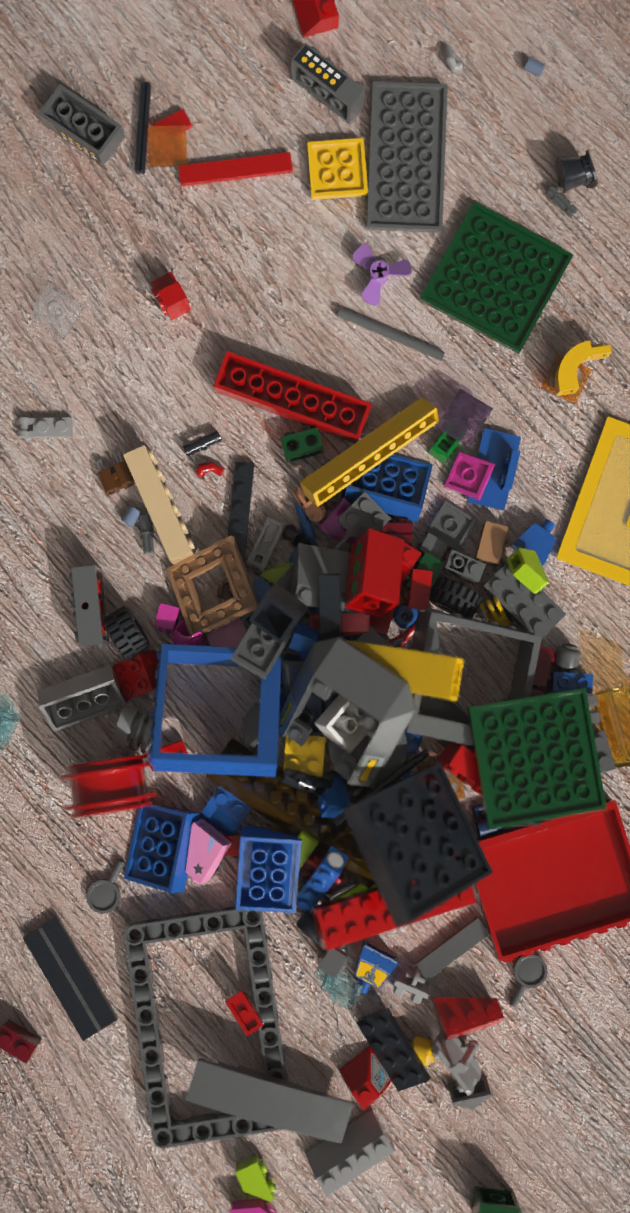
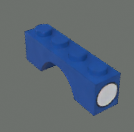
(321, 880)

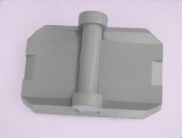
(459, 1061)

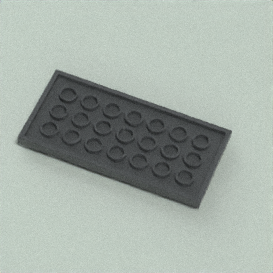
(407, 157)

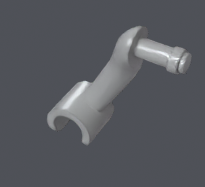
(338, 891)

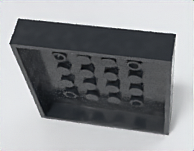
(417, 844)

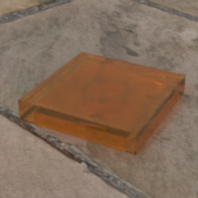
(167, 146)

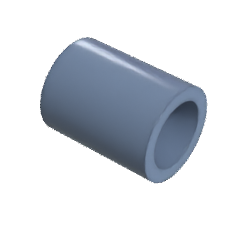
(534, 67)
(131, 516)

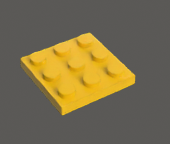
(337, 168)

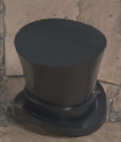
(576, 172)

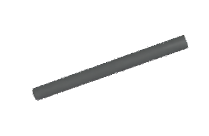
(391, 334)

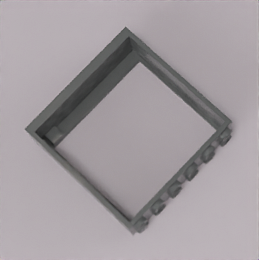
(522, 677)

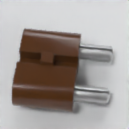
(116, 477)

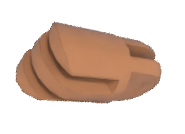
(314, 513)

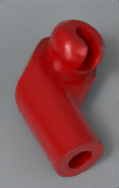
(209, 466)

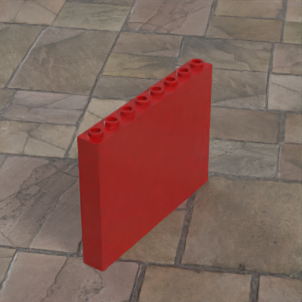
(556, 882)

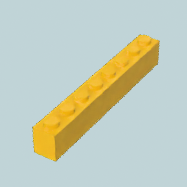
(369, 451)

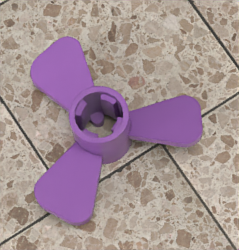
(364, 257)

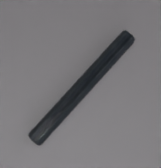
(142, 128)

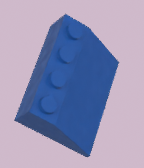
(395, 485)
(160, 847)
(267, 870)

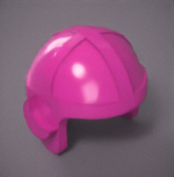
(182, 637)

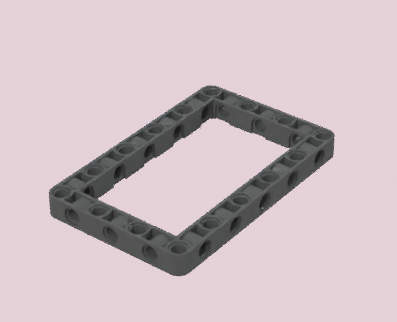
(195, 924)

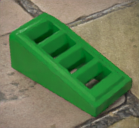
(440, 451)

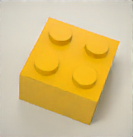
(305, 758)

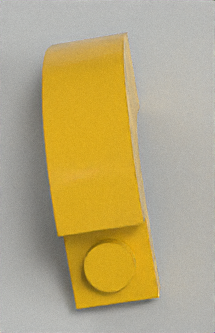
(566, 372)

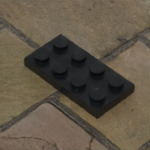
(315, 705)
(393, 1049)

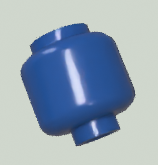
(399, 621)

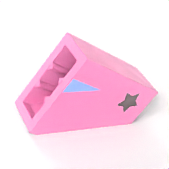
(205, 851)

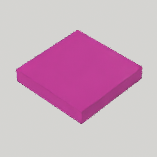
(469, 475)

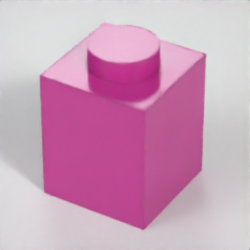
(167, 618)

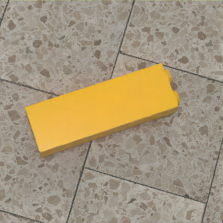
(425, 672)

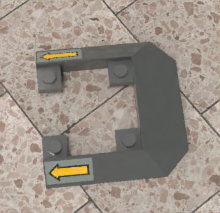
(364, 682)

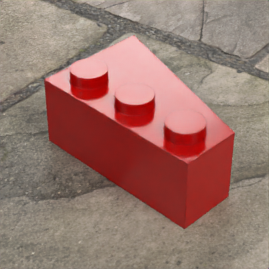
(466, 1015)

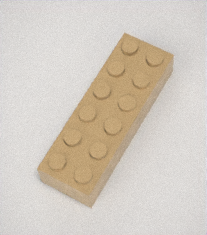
(158, 503)

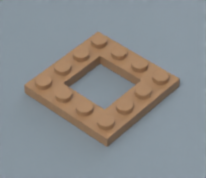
(244, 599)

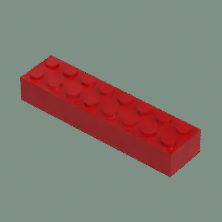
(292, 397)
(367, 915)

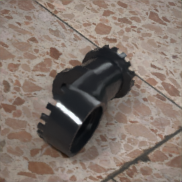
(295, 537)

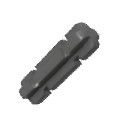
(561, 201)

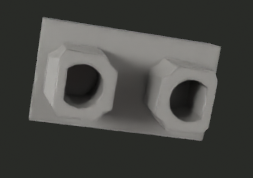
(412, 983)

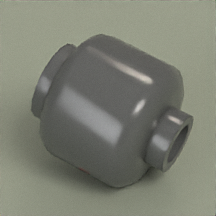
(567, 657)

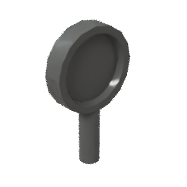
(105, 894)
(530, 973)

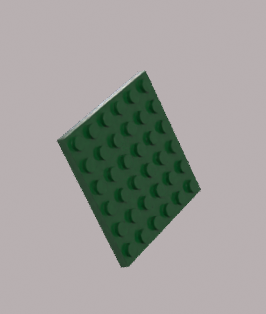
(496, 277)
(536, 758)

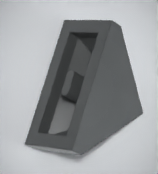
(479, 1095)

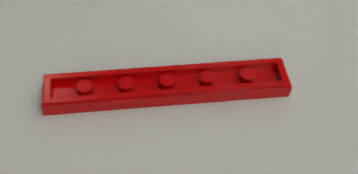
(235, 169)

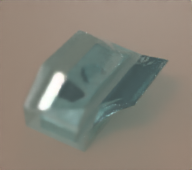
(8, 723)
(343, 989)

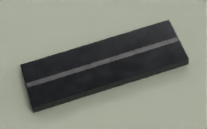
(70, 978)

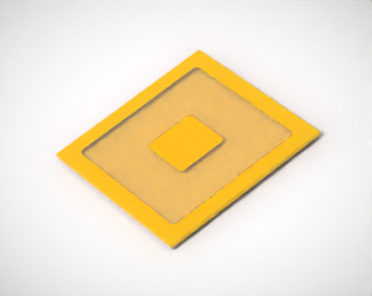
(600, 521)

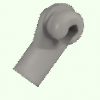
(450, 59)

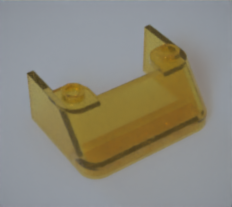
(615, 721)

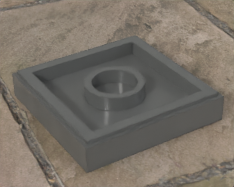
(451, 525)

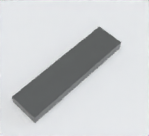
(452, 948)

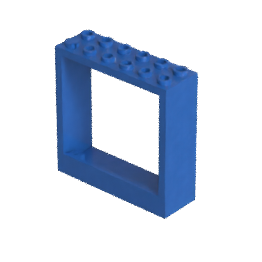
(266, 759)

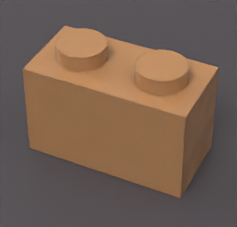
(491, 543)

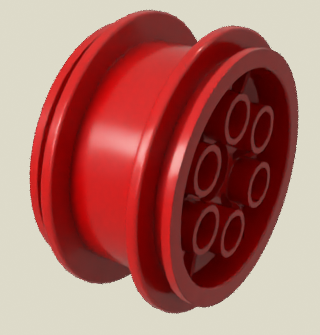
(108, 786)

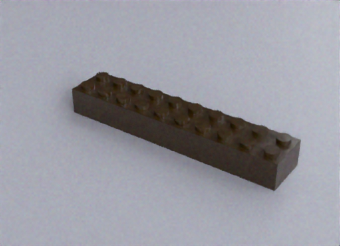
(293, 812)

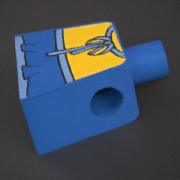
(373, 966)

